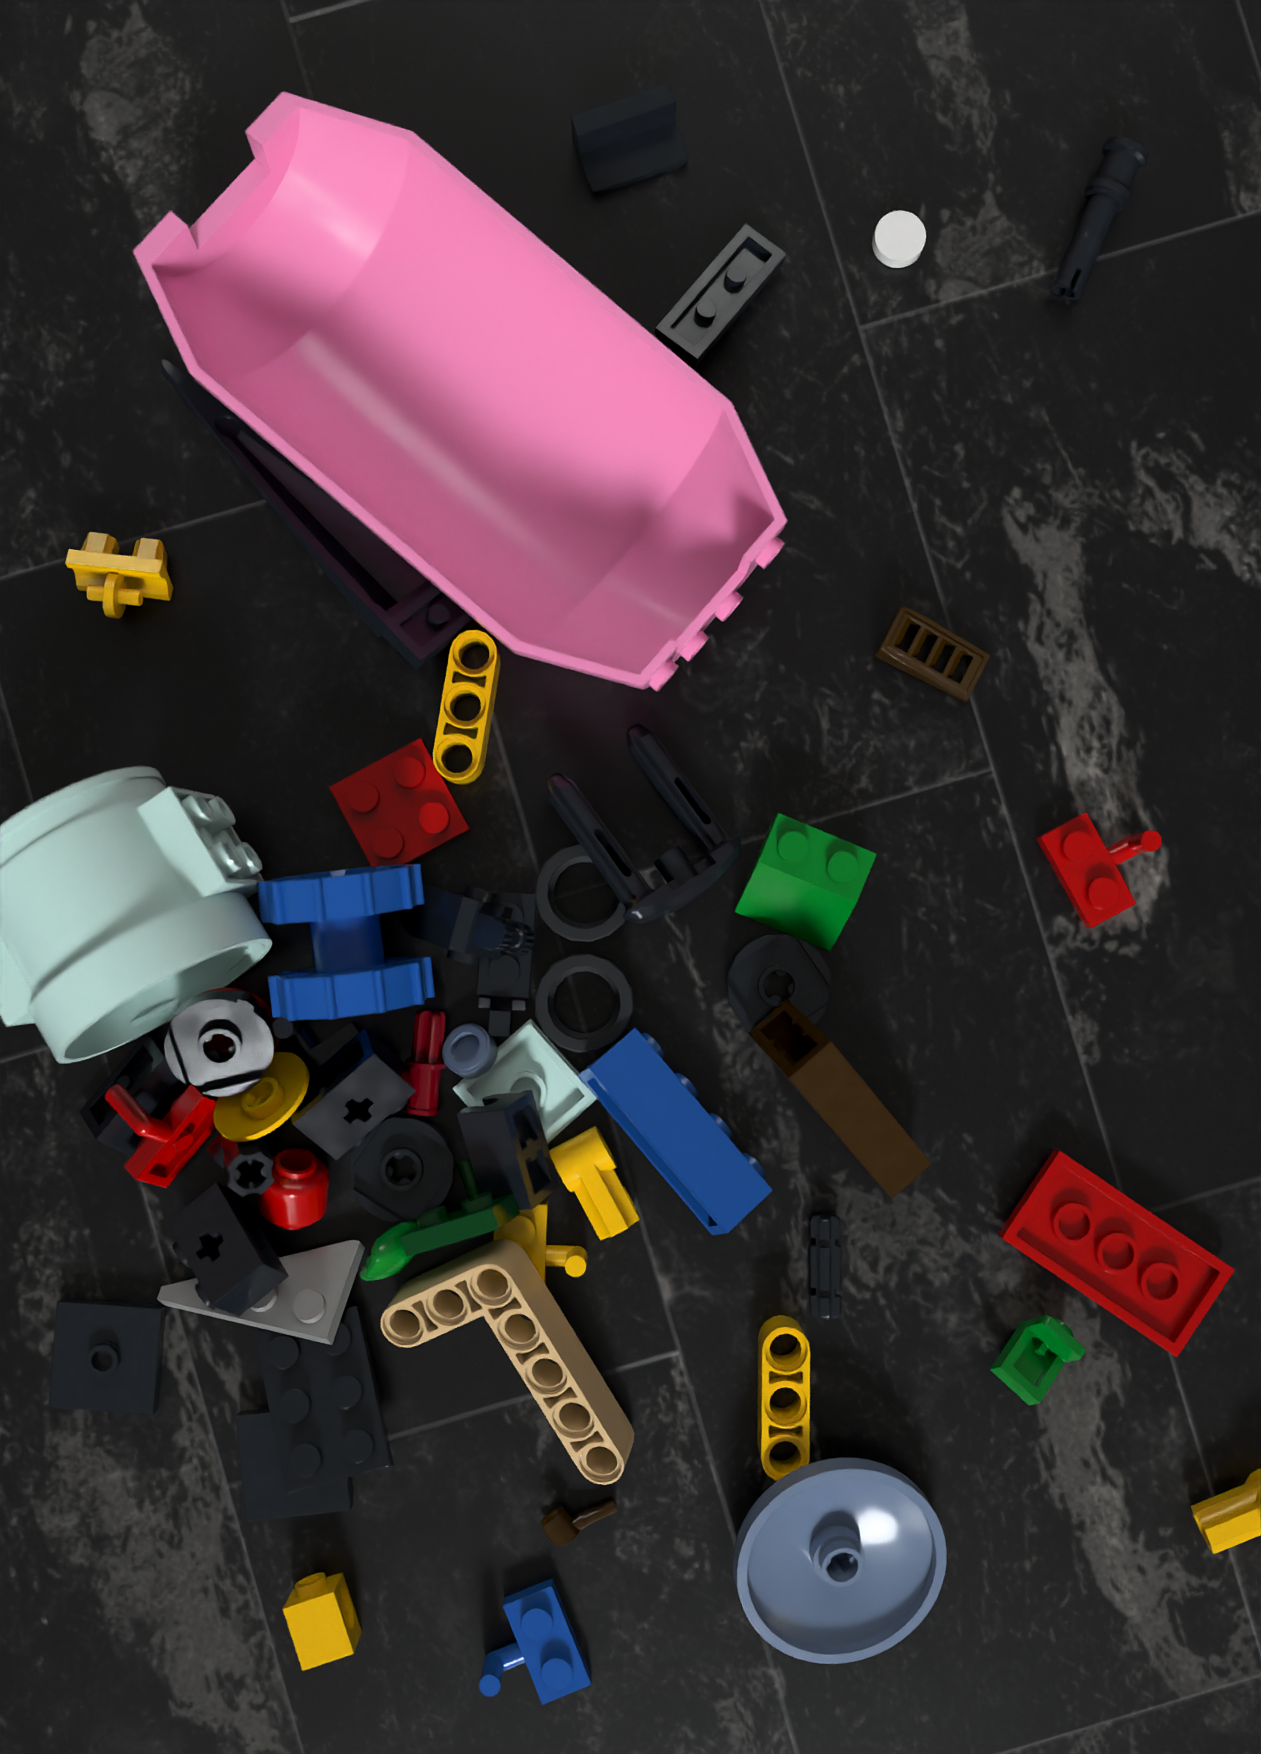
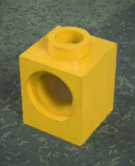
(322, 1619)

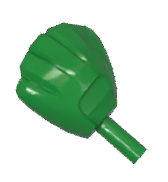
(387, 1254)

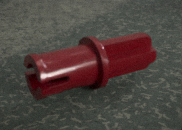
(426, 1062)

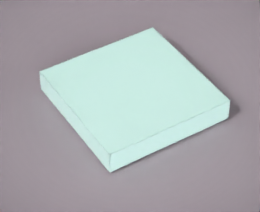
(533, 1063)

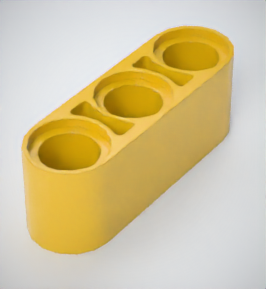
(458, 684)
(777, 1372)

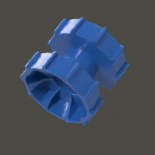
(346, 942)

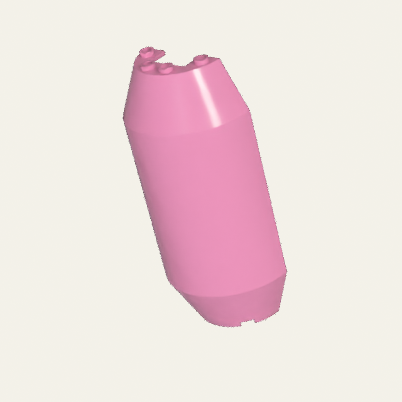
(467, 395)

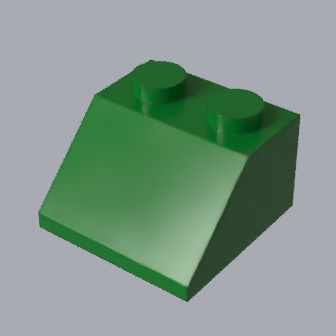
(804, 882)

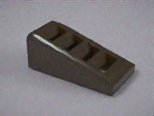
(925, 628)

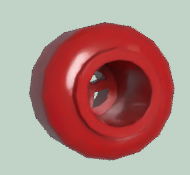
(298, 1192)

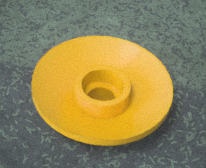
(267, 1103)

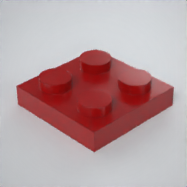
(400, 807)

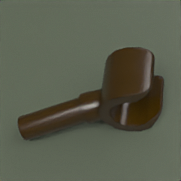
(564, 1529)

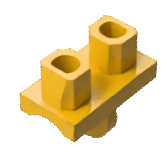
(120, 578)

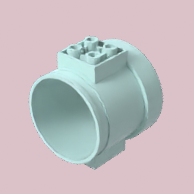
(121, 909)

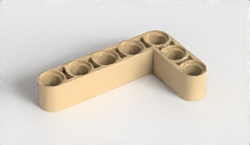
(527, 1344)

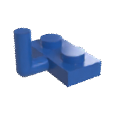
(543, 1643)

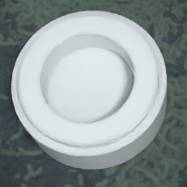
(899, 239)

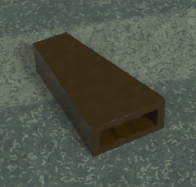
(840, 1097)

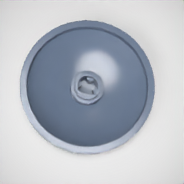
(839, 1560)

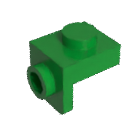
(1036, 1357)

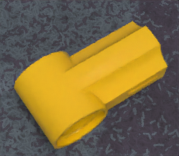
(590, 1172)
(1231, 1515)

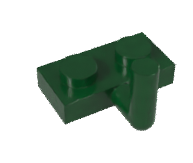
(478, 1216)

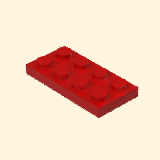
(1116, 1252)

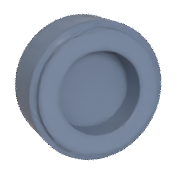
(469, 1051)

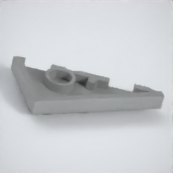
(302, 1305)

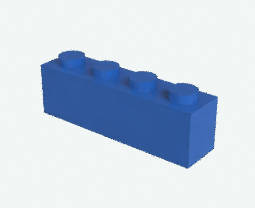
(676, 1131)

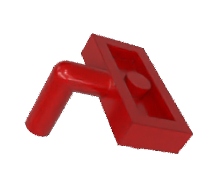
(1090, 868)
(169, 1141)

